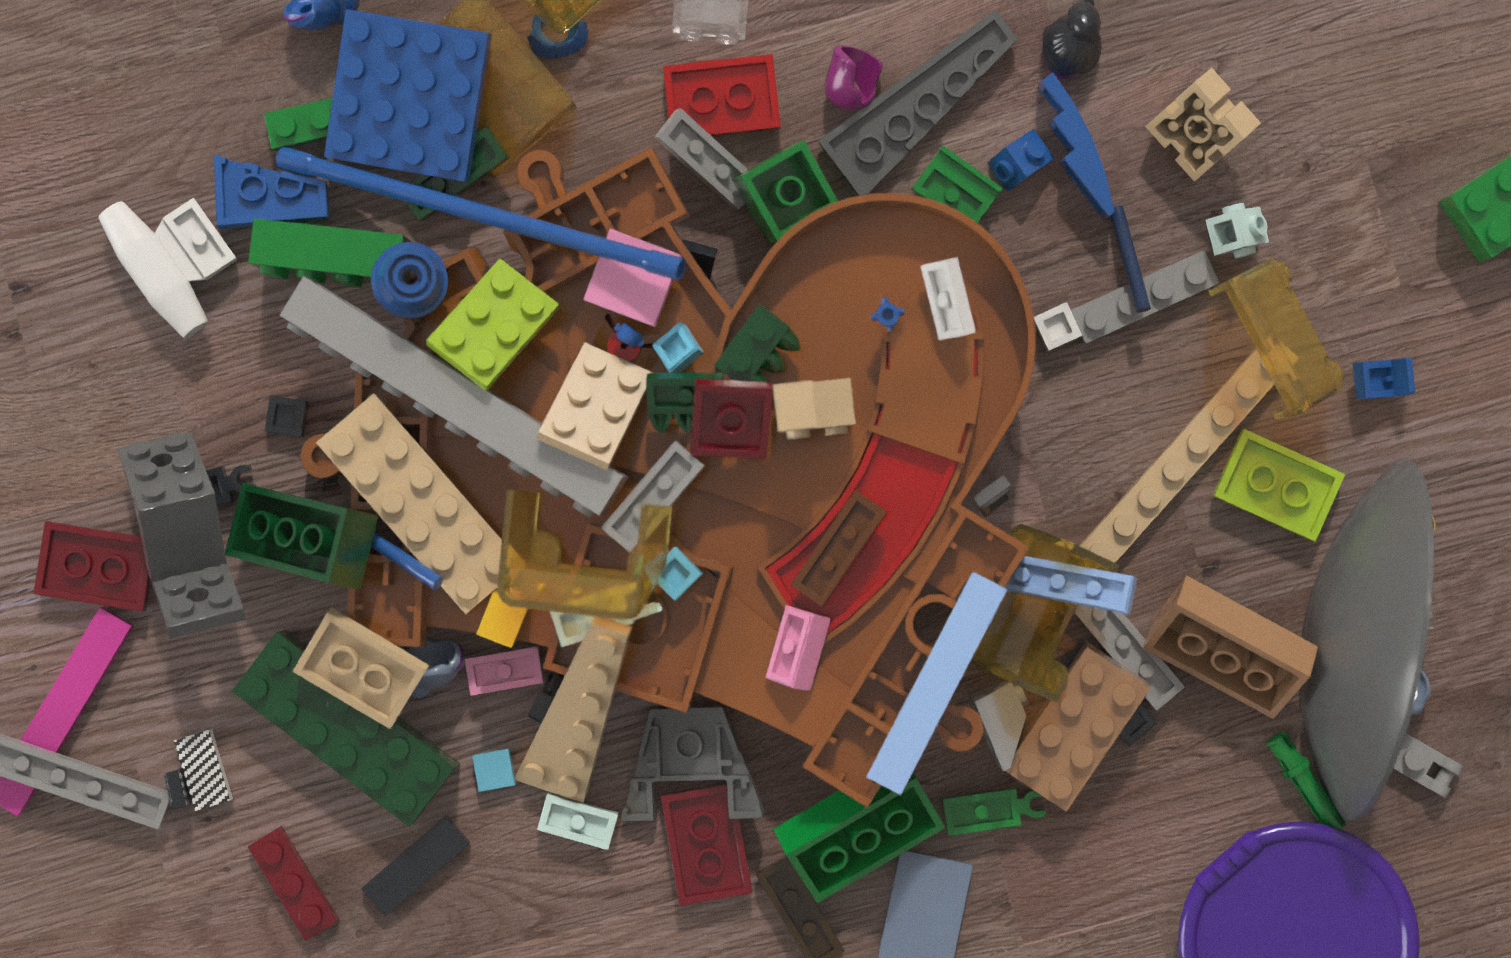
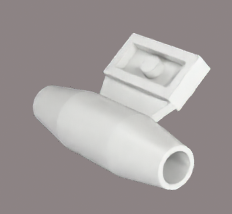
(166, 261)

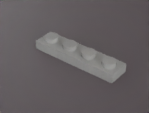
(1162, 288)
(1125, 646)

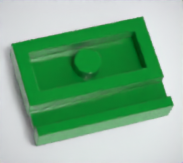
(957, 185)

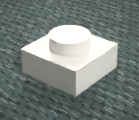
(1057, 326)

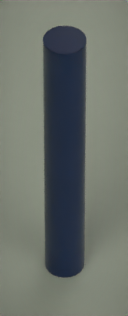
(1130, 260)

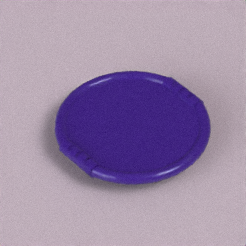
(1298, 896)

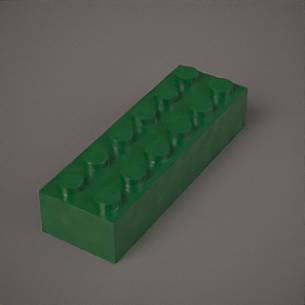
(389, 765)

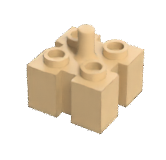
(1203, 124)

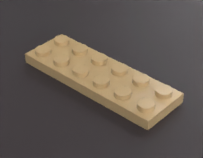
(416, 501)

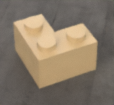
(814, 406)

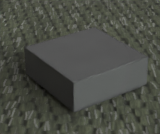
(994, 496)

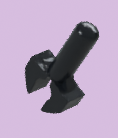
(546, 697)

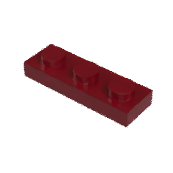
(293, 883)

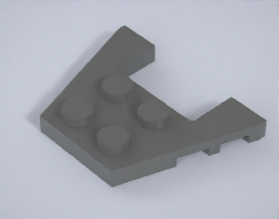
(691, 749)

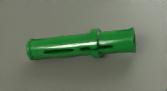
(1298, 771)

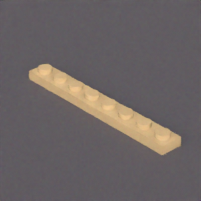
(1180, 460)

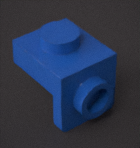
(1020, 160)
(1383, 378)

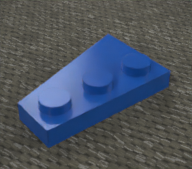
(265, 194)

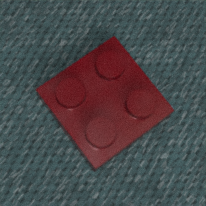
(731, 418)

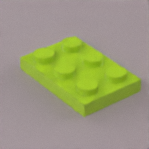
(492, 324)
(1278, 485)

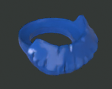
(545, 48)

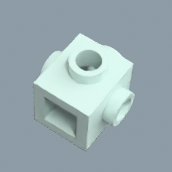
(1237, 230)

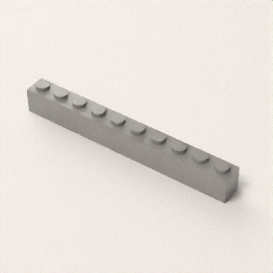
(449, 394)

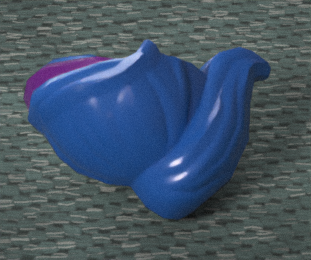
(317, 13)

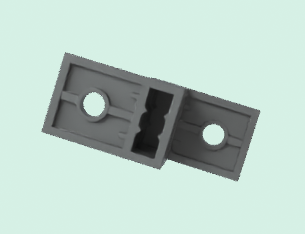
(181, 534)

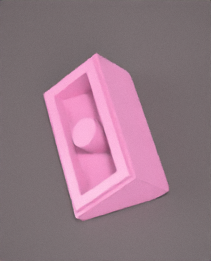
(798, 648)

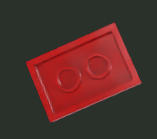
(725, 94)

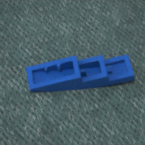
(1083, 160)

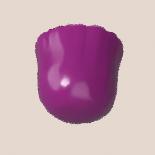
(847, 66)

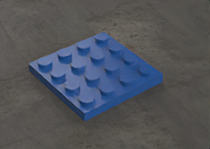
(407, 95)

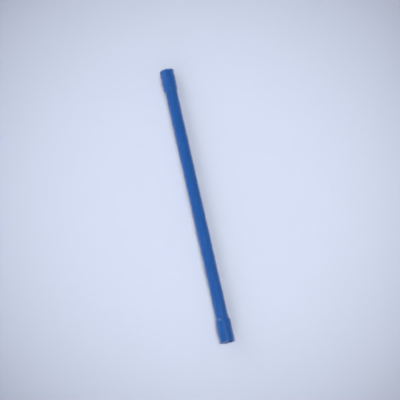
(649, 260)

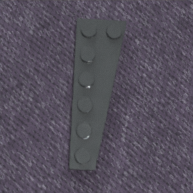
(888, 128)

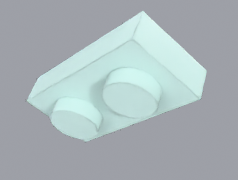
(577, 821)

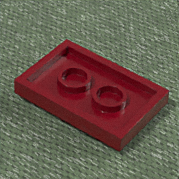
(92, 567)
(705, 845)

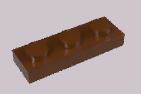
(839, 548)

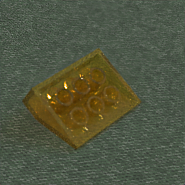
(519, 92)

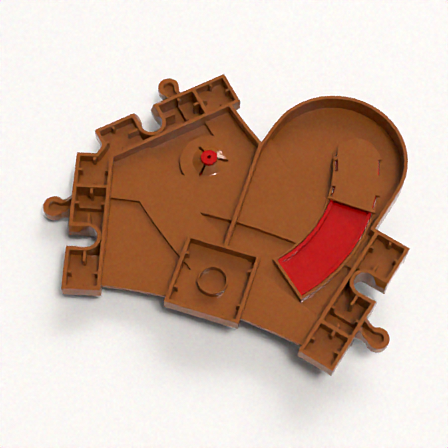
(754, 518)

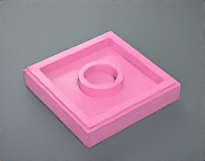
(629, 288)

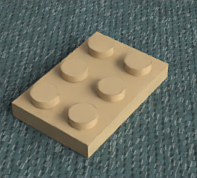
(594, 406)
(360, 668)

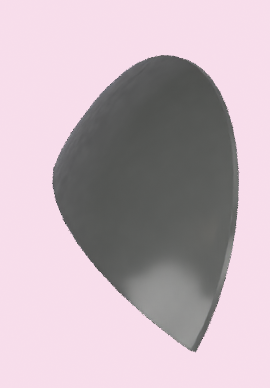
(1371, 638)

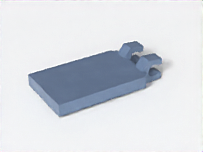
(925, 907)

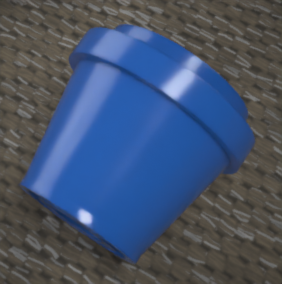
(405, 299)

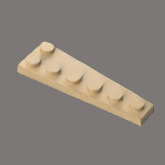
(574, 725)

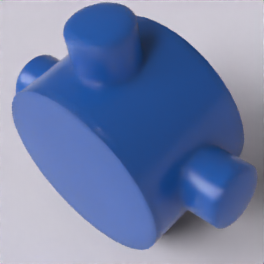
(887, 314)
(629, 335)

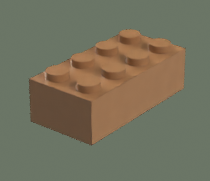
(1230, 647)
(1075, 734)

